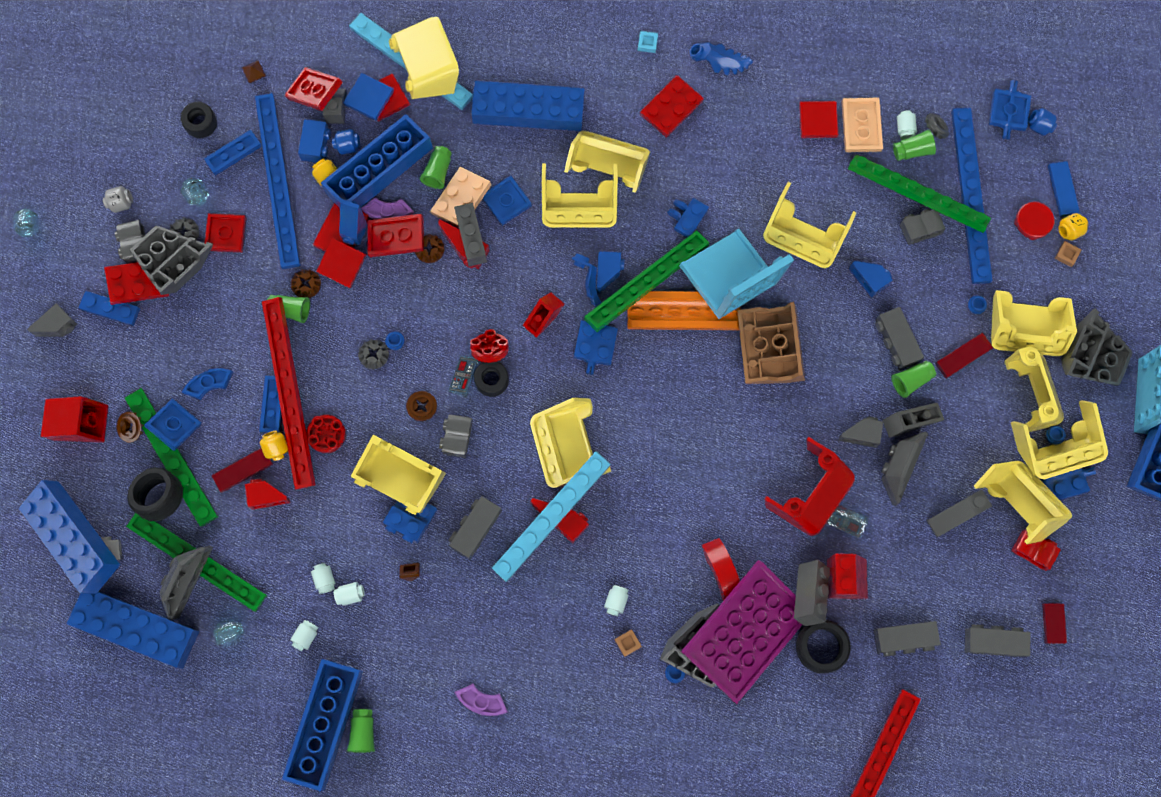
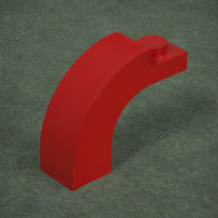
(721, 566)

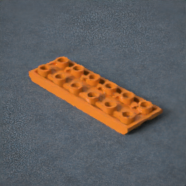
(677, 312)

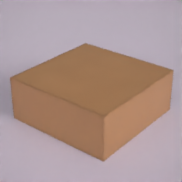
(1068, 254)
(628, 643)

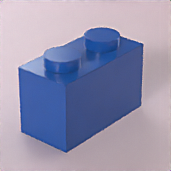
(314, 141)

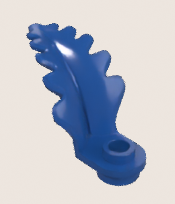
(720, 58)
(590, 282)

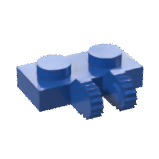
(691, 217)

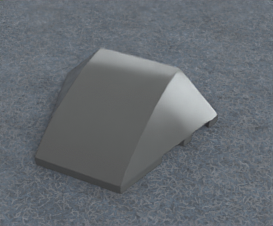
(170, 258)
(1097, 352)
(677, 642)

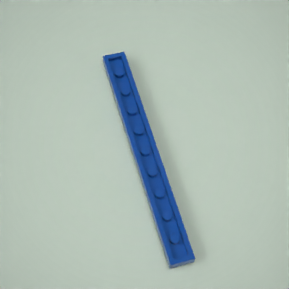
(277, 181)
(971, 193)

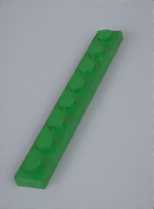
(919, 193)
(645, 281)
(173, 462)
(212, 570)

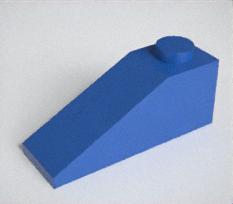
(351, 223)

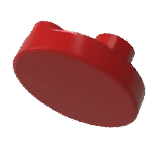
(1034, 220)
(489, 347)
(326, 433)

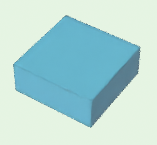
(647, 42)

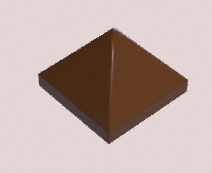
(253, 71)
(409, 571)

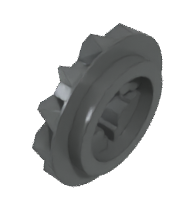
(937, 126)
(190, 226)
(371, 362)

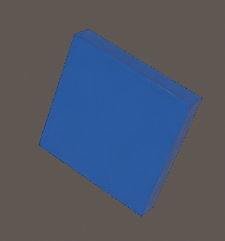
(368, 96)
(506, 200)
(173, 424)

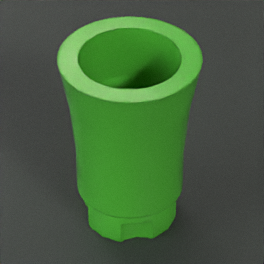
(915, 146)
(436, 168)
(295, 307)
(913, 378)
(361, 732)

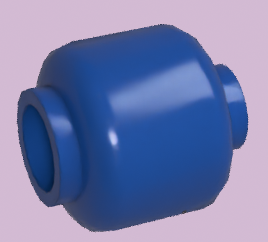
(1042, 121)
(346, 141)

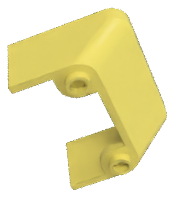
(600, 154)
(579, 209)
(804, 239)
(1084, 449)
(1028, 497)

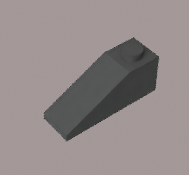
(912, 419)
(959, 513)

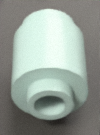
(906, 124)
(323, 578)
(349, 594)
(616, 600)
(304, 635)

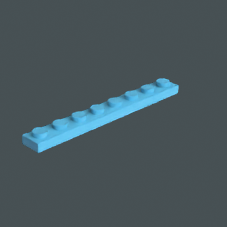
(380, 39)
(551, 516)

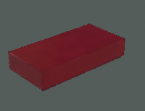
(1054, 624)

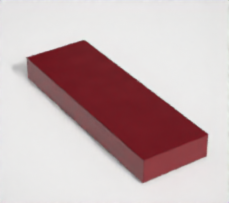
(964, 355)
(241, 470)

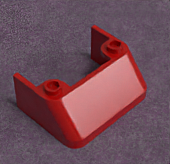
(824, 500)

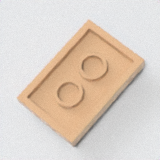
(862, 125)
(462, 189)

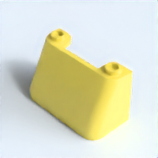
(427, 59)
(1040, 327)
(1032, 363)
(397, 474)

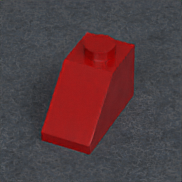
(543, 314)
(263, 495)

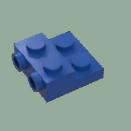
(408, 524)

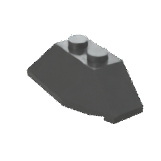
(901, 465)
(181, 580)

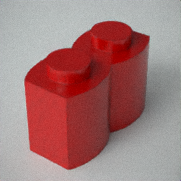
(1039, 553)

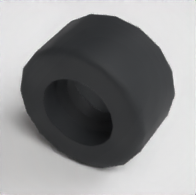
(194, 110)
(493, 390)

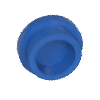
(977, 304)
(395, 340)
(1055, 435)
(673, 674)

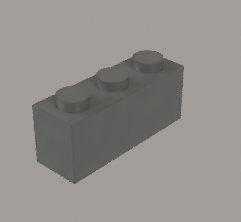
(470, 234)
(899, 338)
(474, 527)
(812, 593)
(907, 638)
(997, 641)

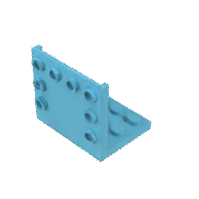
(732, 273)
(1148, 392)

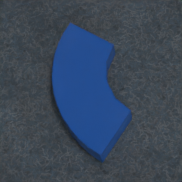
(207, 381)

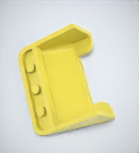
(562, 440)

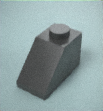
(335, 109)
(53, 323)
(865, 432)

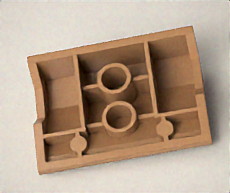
(771, 345)

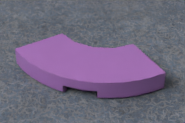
(378, 209)
(481, 703)

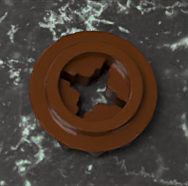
(435, 253)
(315, 283)
(423, 397)
(123, 426)

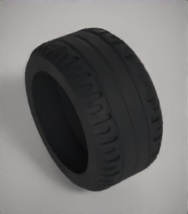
(165, 505)
(843, 641)

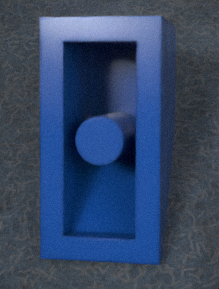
(608, 269)
(871, 276)

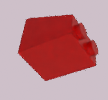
(74, 420)
(847, 577)

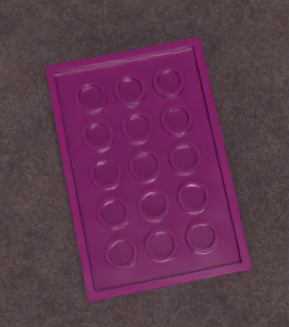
(745, 632)

